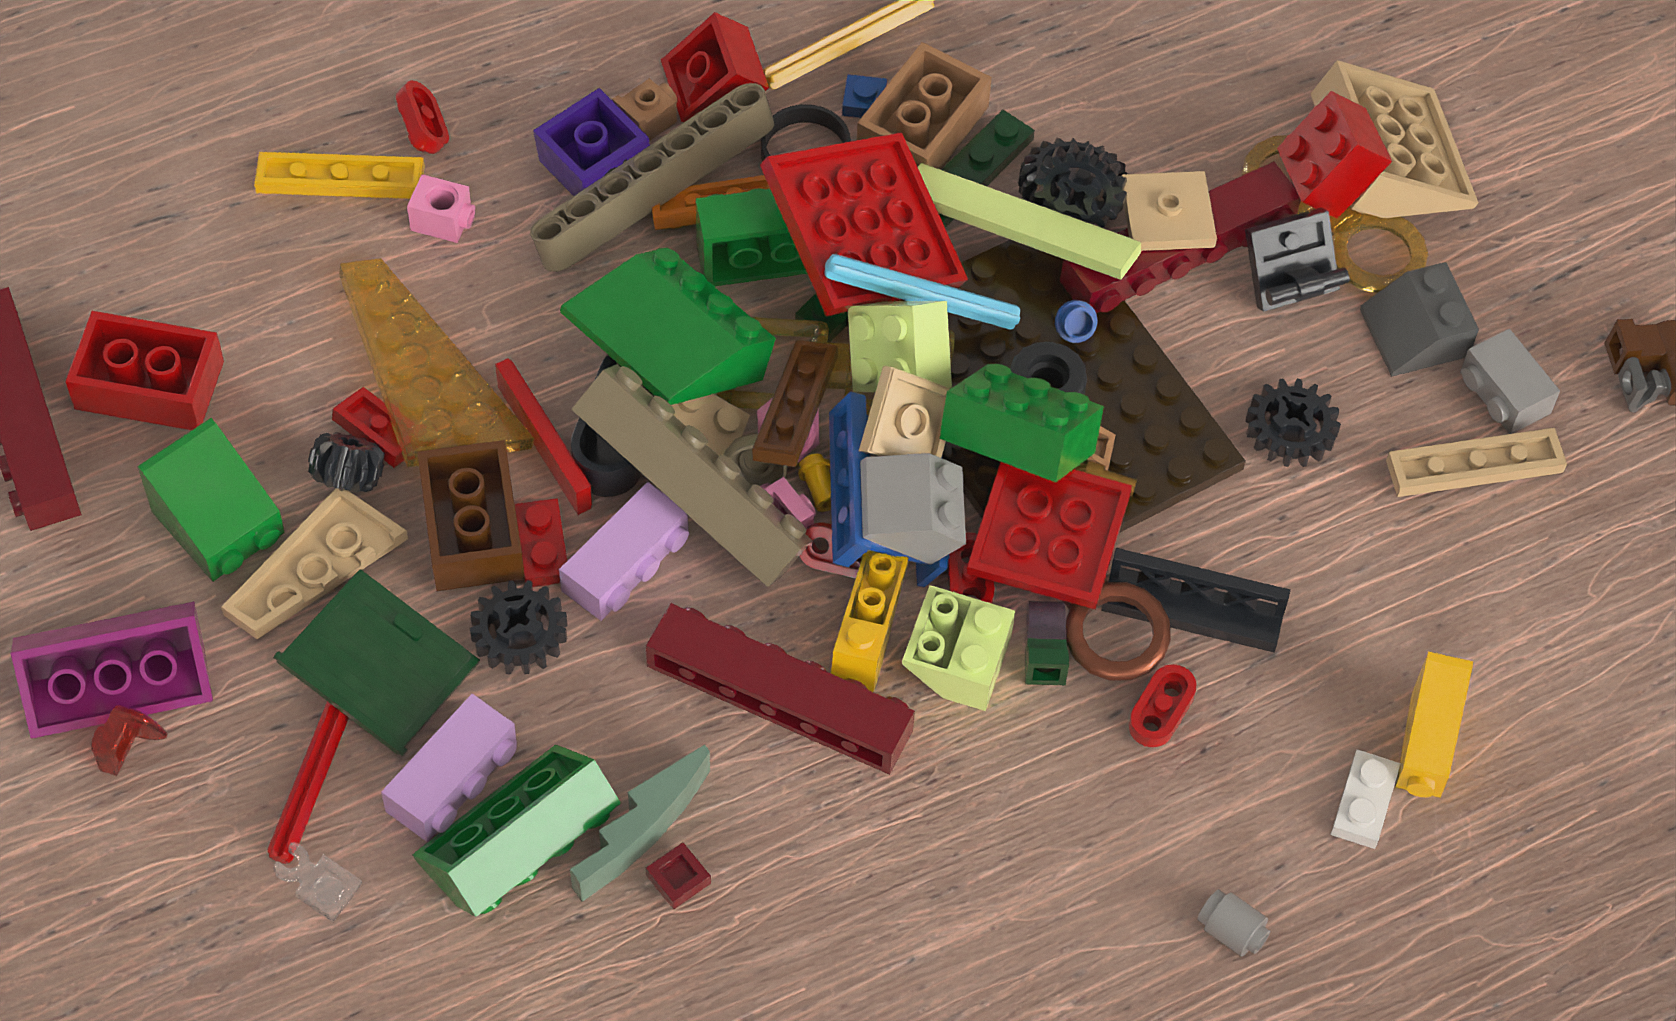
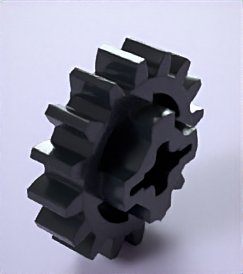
(1081, 184)
(1292, 423)
(518, 627)

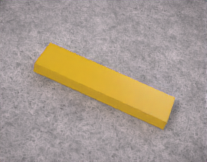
(337, 175)

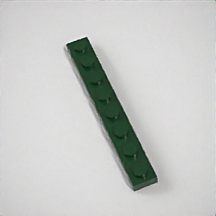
(978, 162)

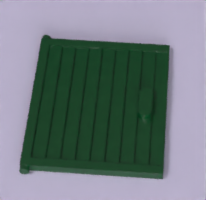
(378, 661)

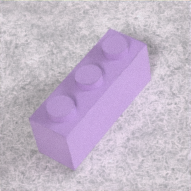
(624, 552)
(450, 768)

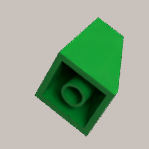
(210, 500)

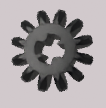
(346, 462)

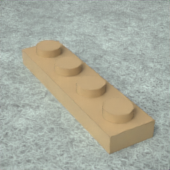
(1476, 462)

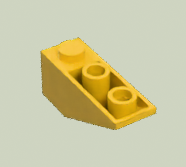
(869, 618)

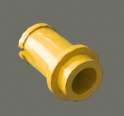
(816, 473)

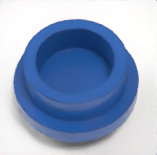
(1076, 321)

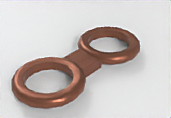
(1120, 670)

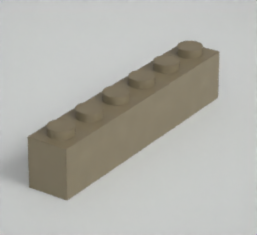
(692, 473)

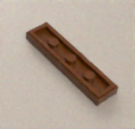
(795, 403)

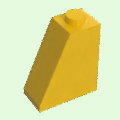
(1433, 724)

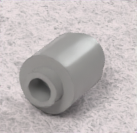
(1234, 923)

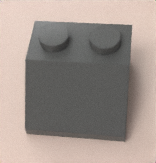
(1420, 320)

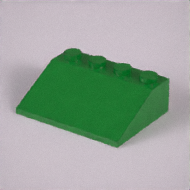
(671, 328)

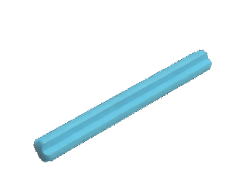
(918, 289)

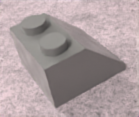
(913, 505)

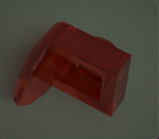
(116, 737)

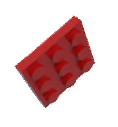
(1050, 533)

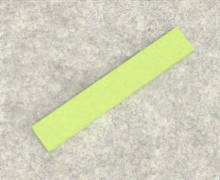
(1030, 223)

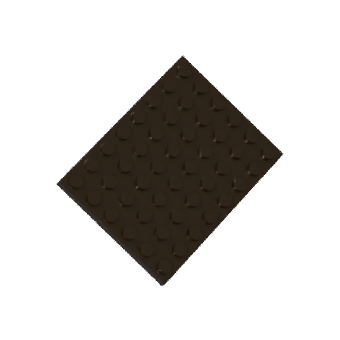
(1157, 419)

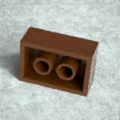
(470, 515)

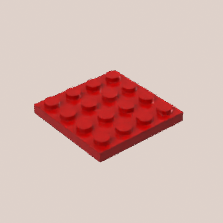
(864, 205)

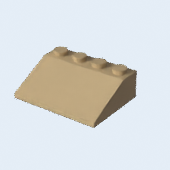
(1426, 162)

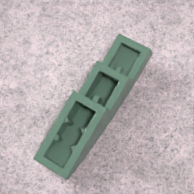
(651, 812)

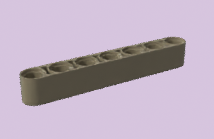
(652, 177)

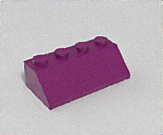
(133, 660)

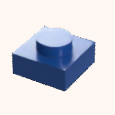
(861, 94)

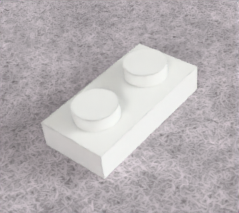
(1365, 799)

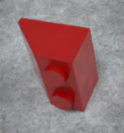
(711, 64)

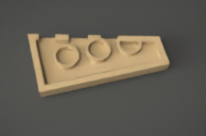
(312, 561)

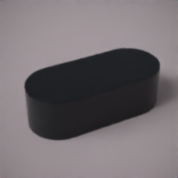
(600, 462)

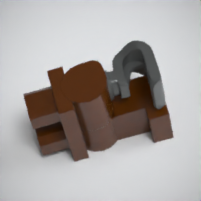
(1644, 350)

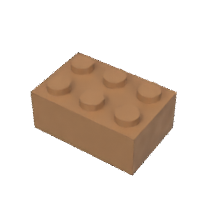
(931, 103)

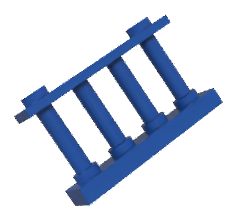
(846, 432)

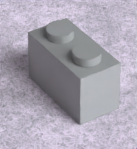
(1509, 381)

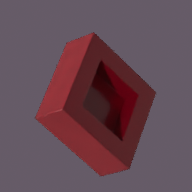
(678, 875)

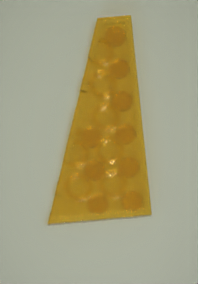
(421, 374)

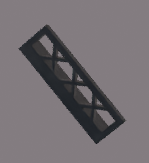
(1197, 606)

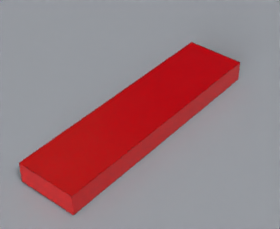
(545, 436)

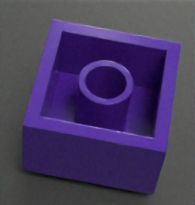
(588, 141)

